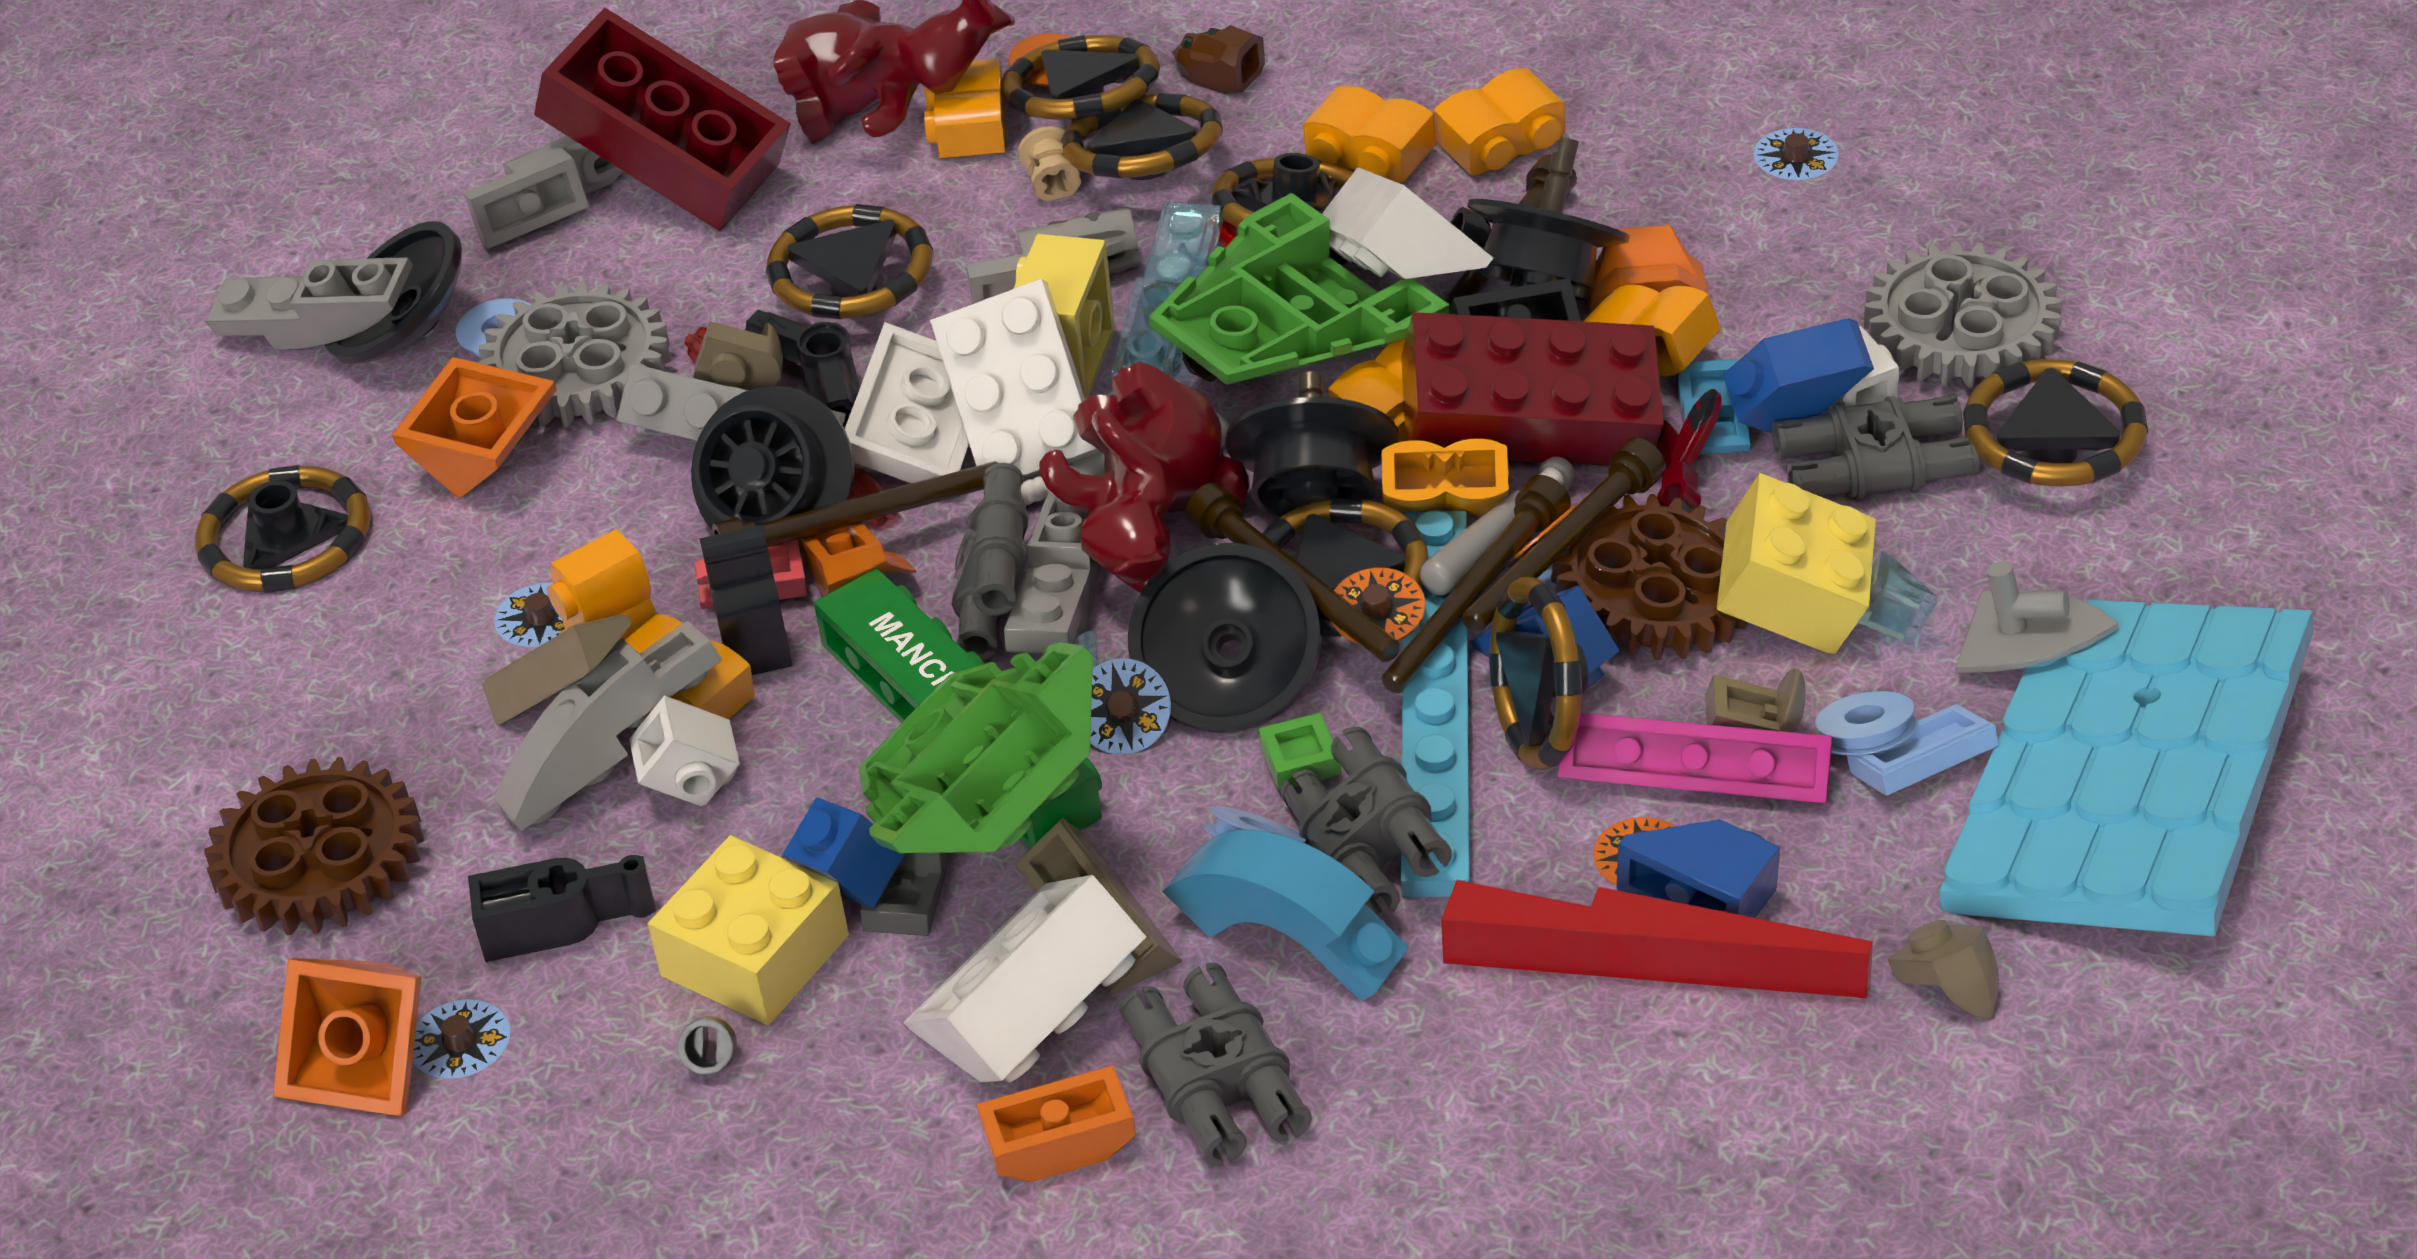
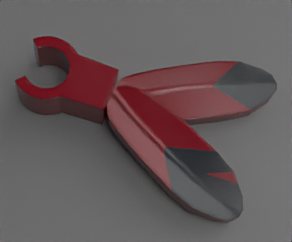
(1683, 449)

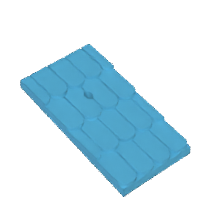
(2131, 772)

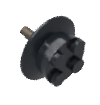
(1542, 241)

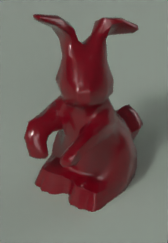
(854, 61)
(1157, 452)

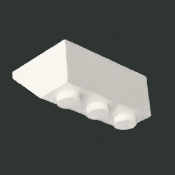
(1395, 231)
(1029, 979)

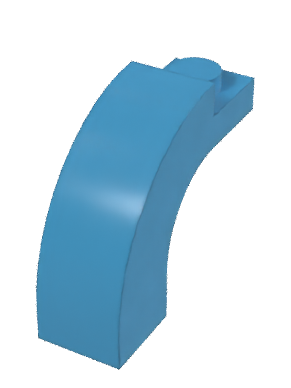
(1293, 890)

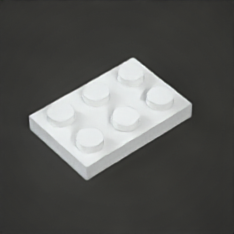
(1013, 378)
(907, 411)

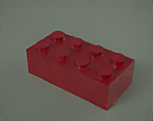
(661, 118)
(1531, 385)

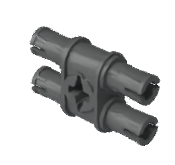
(1876, 447)
(990, 560)
(1367, 817)
(1215, 1064)

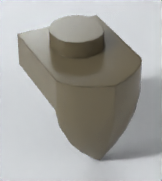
(739, 357)
(1755, 706)
(1954, 959)

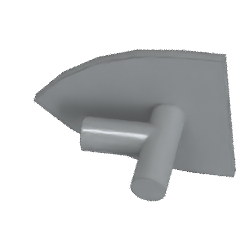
(2027, 626)

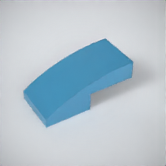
(1696, 380)

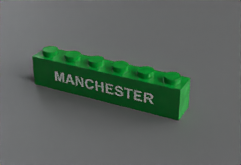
(906, 655)

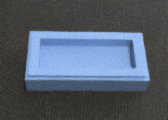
(1935, 746)

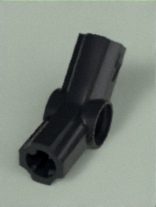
(818, 356)

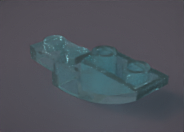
(1179, 250)

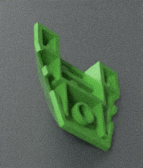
(1282, 302)
(982, 754)

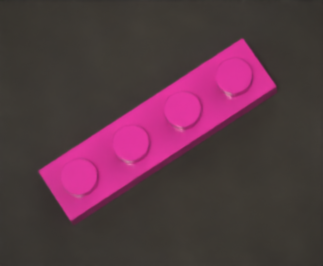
(1700, 757)

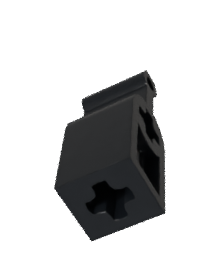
(746, 598)
(554, 903)

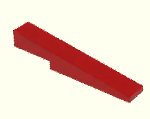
(1648, 941)

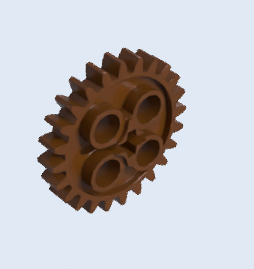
(1652, 576)
(314, 846)

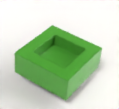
(1298, 746)

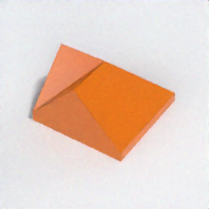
(471, 421)
(347, 1034)

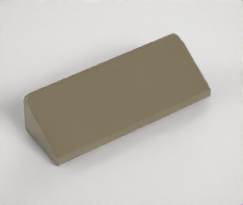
(552, 666)
(1071, 854)

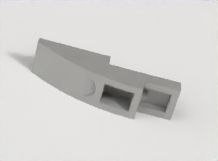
(313, 309)
(673, 402)
(1058, 584)
(577, 733)

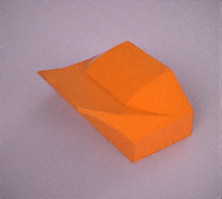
(1650, 259)
(847, 554)
(1057, 1125)

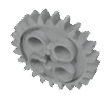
(2004, 324)
(581, 345)

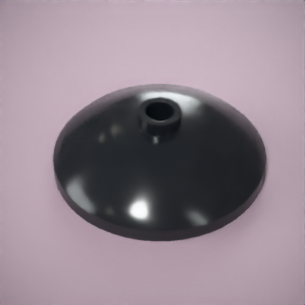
(425, 295)
(1220, 597)

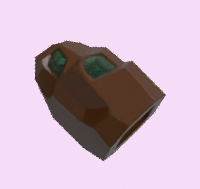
(1221, 59)

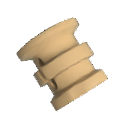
(1046, 166)

